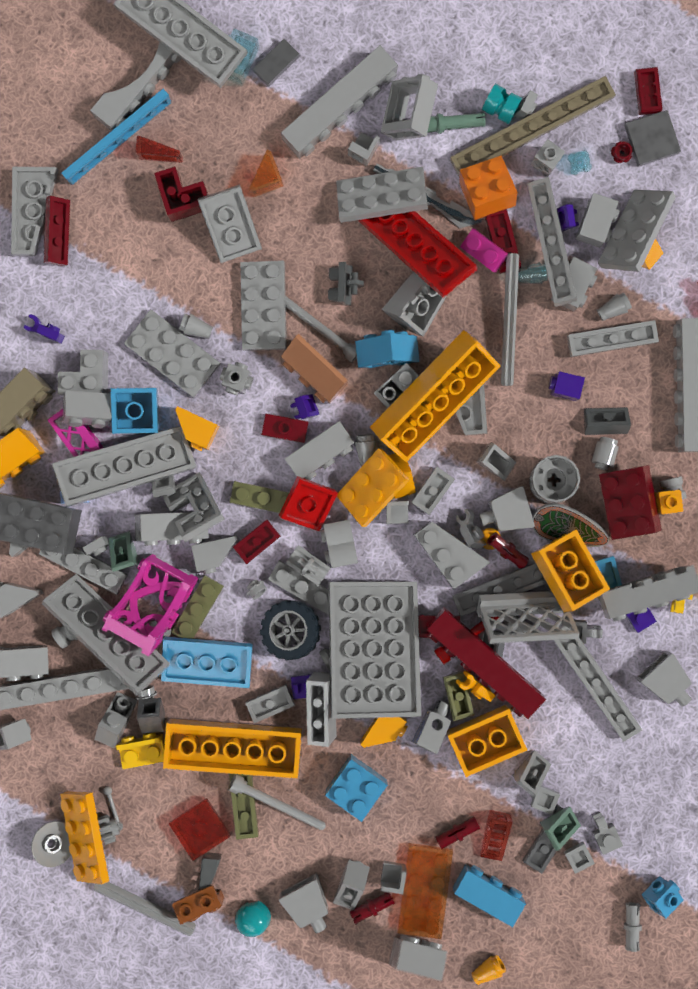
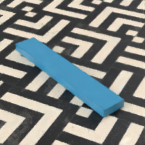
(117, 137)

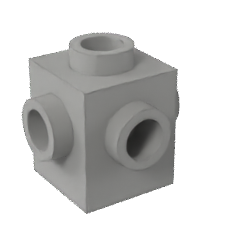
(240, 386)

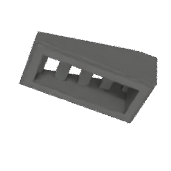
(209, 866)

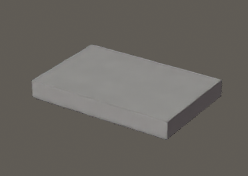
(229, 223)

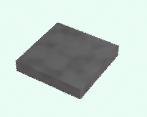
(652, 138)

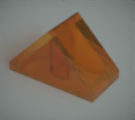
(267, 176)

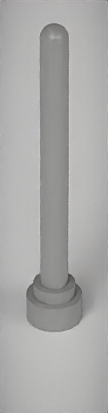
(349, 350)
(239, 785)

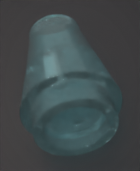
(533, 274)

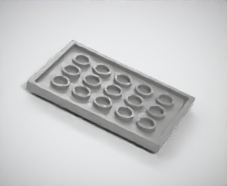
(374, 650)

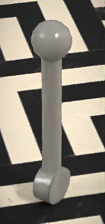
(107, 791)

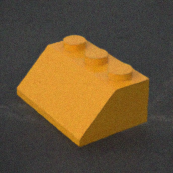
(16, 452)

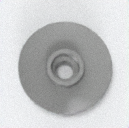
(58, 851)

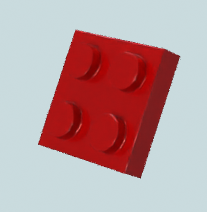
(308, 503)

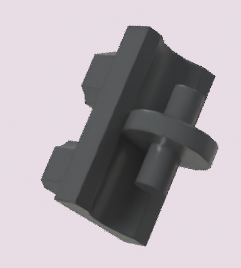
(347, 283)

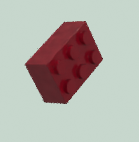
(630, 502)

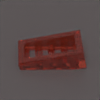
(151, 150)
(497, 821)

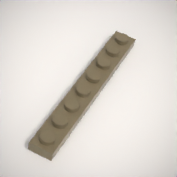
(536, 124)

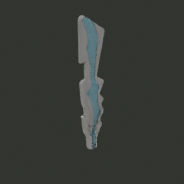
(454, 212)

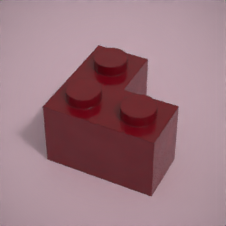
(179, 200)

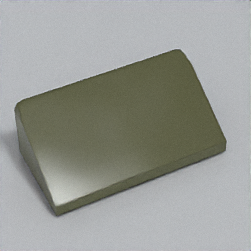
(458, 699)

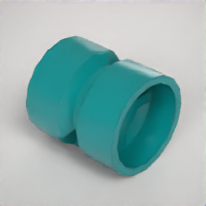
(501, 103)

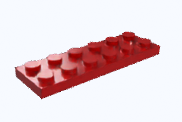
(422, 249)

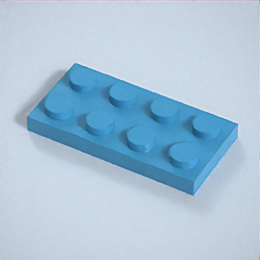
(207, 662)

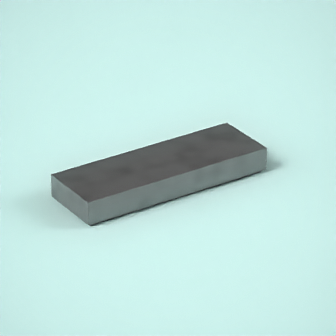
(541, 850)

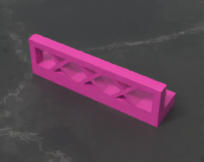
(84, 431)

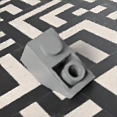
(396, 385)
(115, 720)

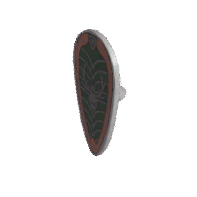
(557, 519)

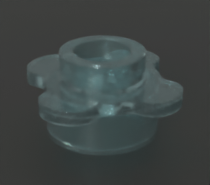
(582, 156)

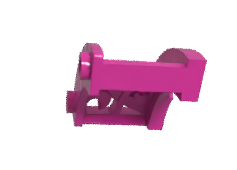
(150, 636)

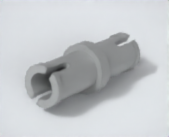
(632, 926)

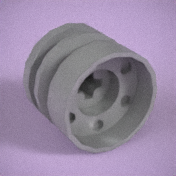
(563, 471)

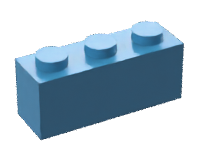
(489, 894)

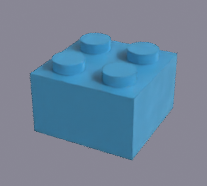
(134, 410)
(356, 787)

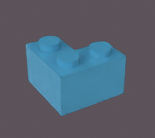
(387, 349)

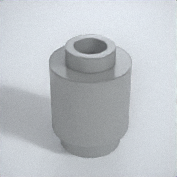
(605, 453)

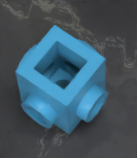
(663, 896)

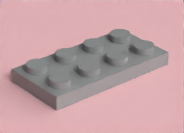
(381, 194)
(636, 230)
(263, 305)
(172, 353)

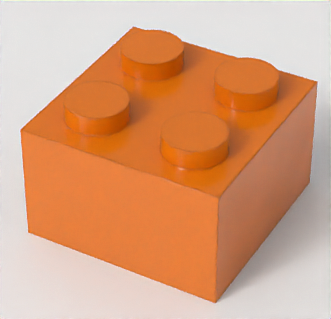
(488, 187)

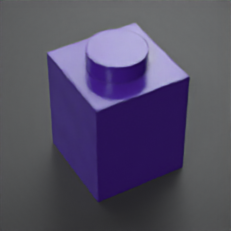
(566, 386)

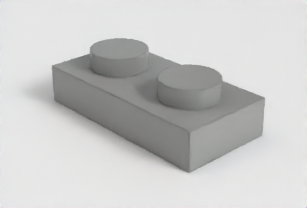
(433, 490)
(270, 703)

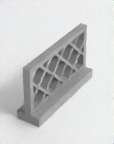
(526, 606)

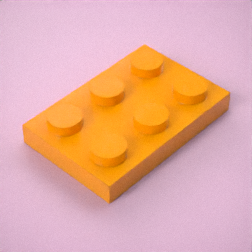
(372, 487)

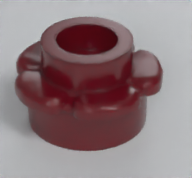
(622, 146)

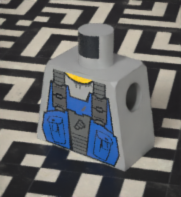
(427, 736)

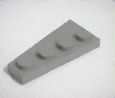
(29, 196)

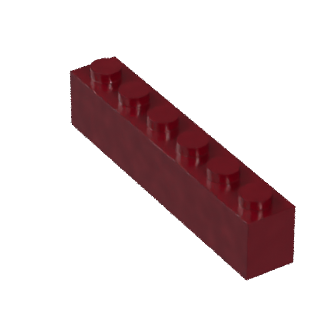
(486, 663)

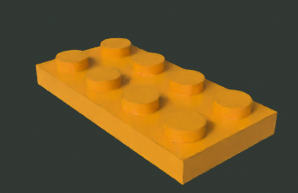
(84, 837)

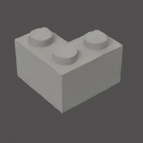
(92, 374)

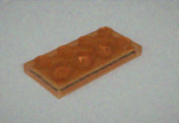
(425, 891)

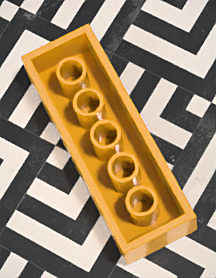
(435, 396)
(232, 748)

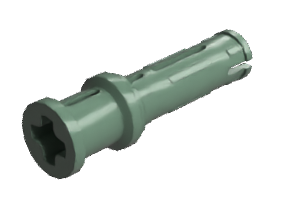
(440, 123)

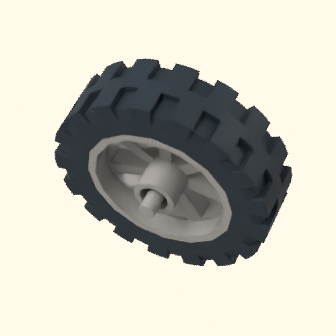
(270, 624)

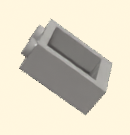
(394, 123)

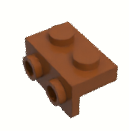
(198, 903)

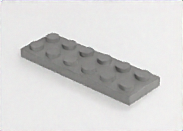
(187, 36)
(123, 466)
(82, 614)

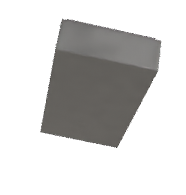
(276, 62)

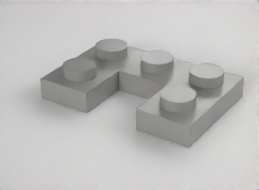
(205, 513)

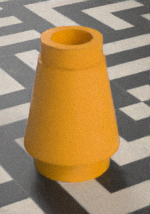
(489, 970)

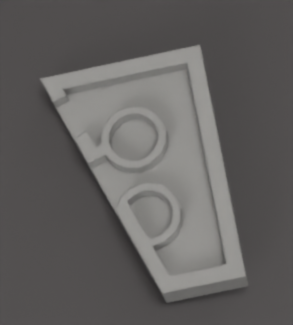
(473, 414)

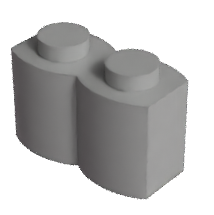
(340, 544)

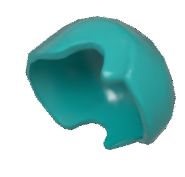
(252, 919)

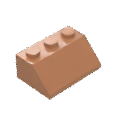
(313, 370)

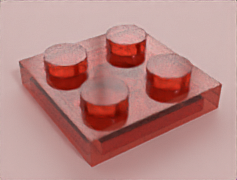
(199, 829)

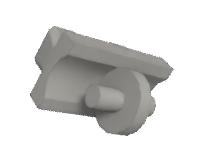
(308, 565)

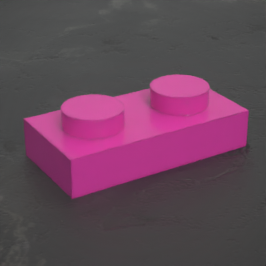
(484, 250)

